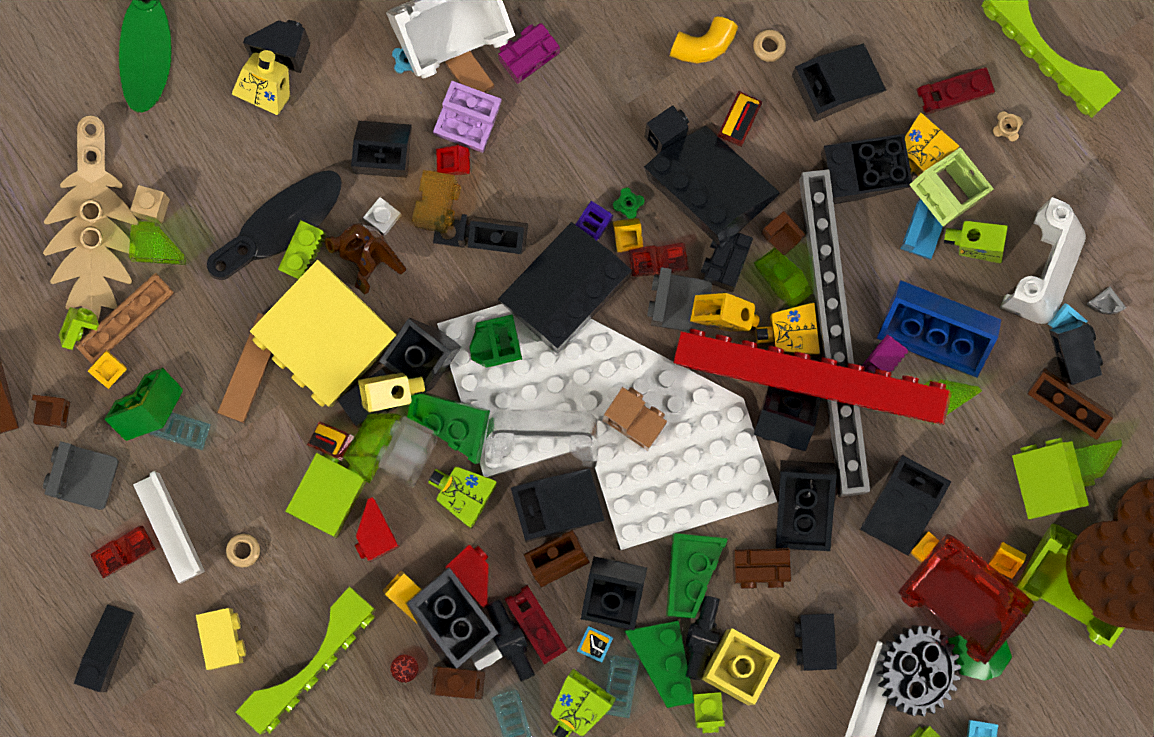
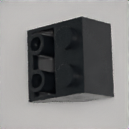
(381, 149)

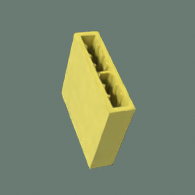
(323, 334)

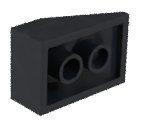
(805, 505)
(450, 619)

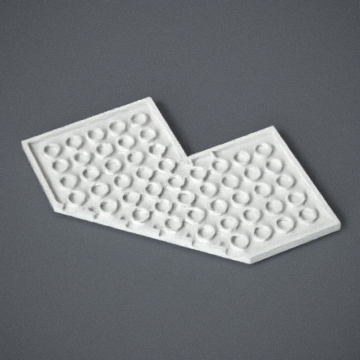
(694, 472)

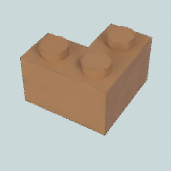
(633, 419)

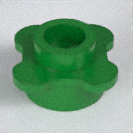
(631, 210)

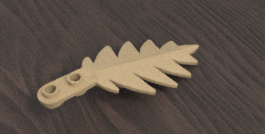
(91, 228)

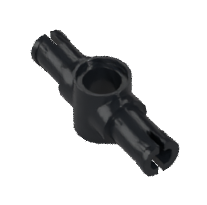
(702, 638)
(510, 640)

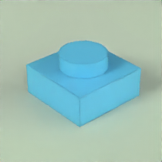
(1064, 316)
(981, 729)

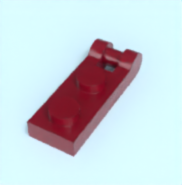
(956, 90)
(536, 625)

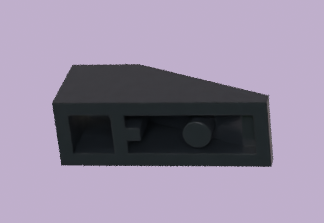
(104, 649)

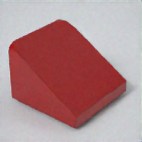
(453, 160)

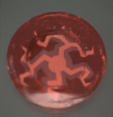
(404, 668)

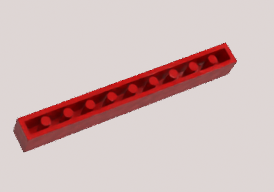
(813, 377)

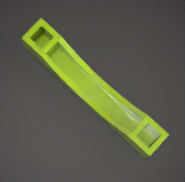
(1086, 87)
(267, 705)

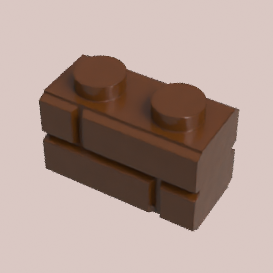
(556, 558)
(761, 566)

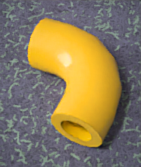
(705, 47)

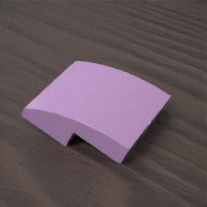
(467, 116)

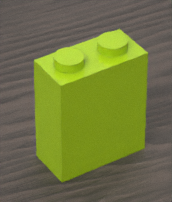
(1050, 478)
(326, 494)

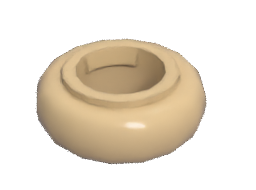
(769, 35)
(231, 547)

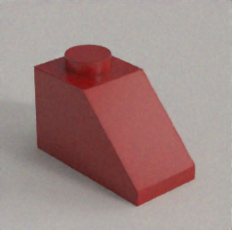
(374, 533)
(472, 572)

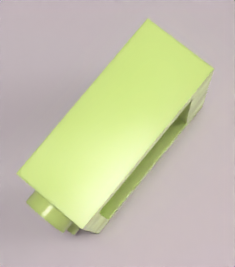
(940, 198)

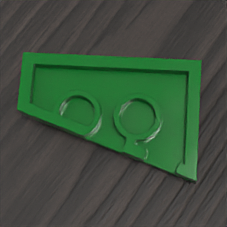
(452, 421)
(690, 571)
(665, 661)

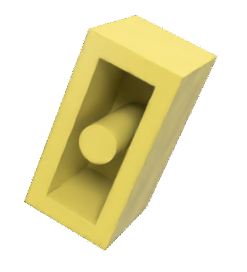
(220, 638)

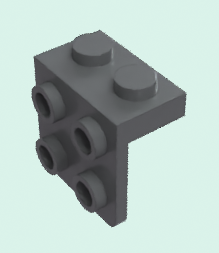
(675, 300)
(80, 476)

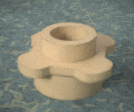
(1015, 123)

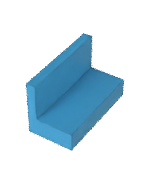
(922, 232)

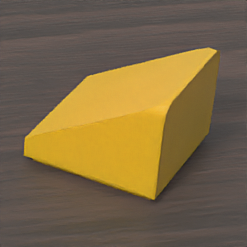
(627, 234)

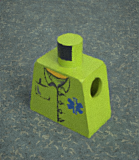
(989, 241)
(463, 493)
(579, 705)

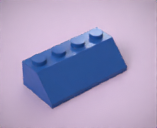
(940, 328)

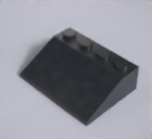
(710, 184)
(565, 287)

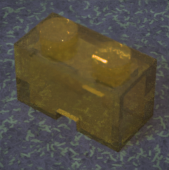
(438, 196)

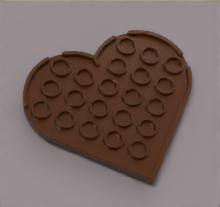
(1114, 562)

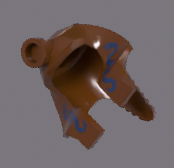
(366, 249)

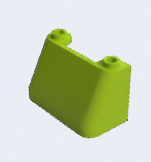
(1047, 579)

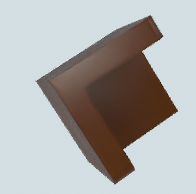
(783, 233)
(51, 411)

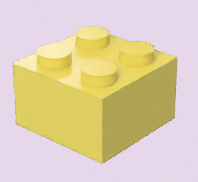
(740, 667)

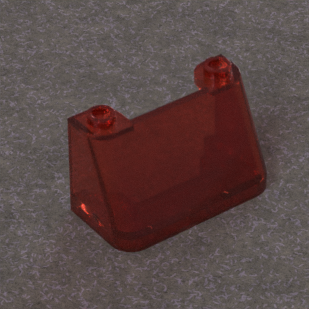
(967, 597)

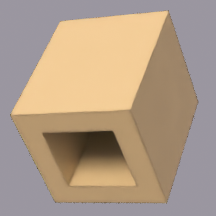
(150, 204)

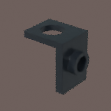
(462, 234)

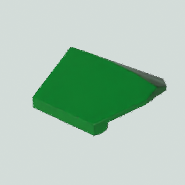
(495, 342)
(978, 670)

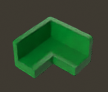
(147, 407)

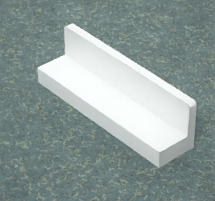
(168, 527)
(870, 700)

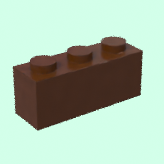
(1070, 403)

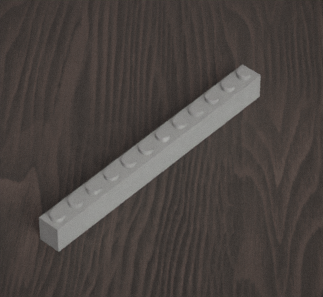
(833, 326)

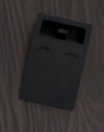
(837, 81)
(867, 167)
(557, 504)
(905, 505)

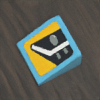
(595, 644)

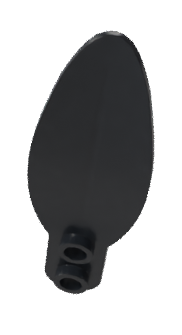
(276, 221)

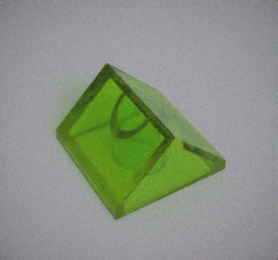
(368, 442)

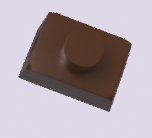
(457, 683)

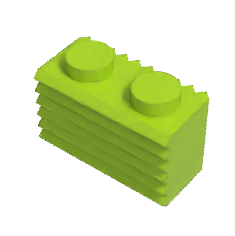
(302, 250)

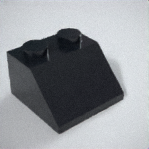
(285, 40)
(420, 352)
(787, 417)
(613, 593)

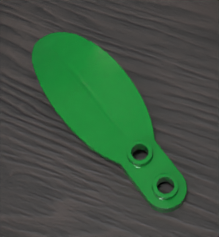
(144, 54)

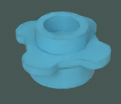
(401, 65)

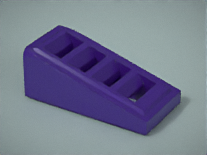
(600, 212)

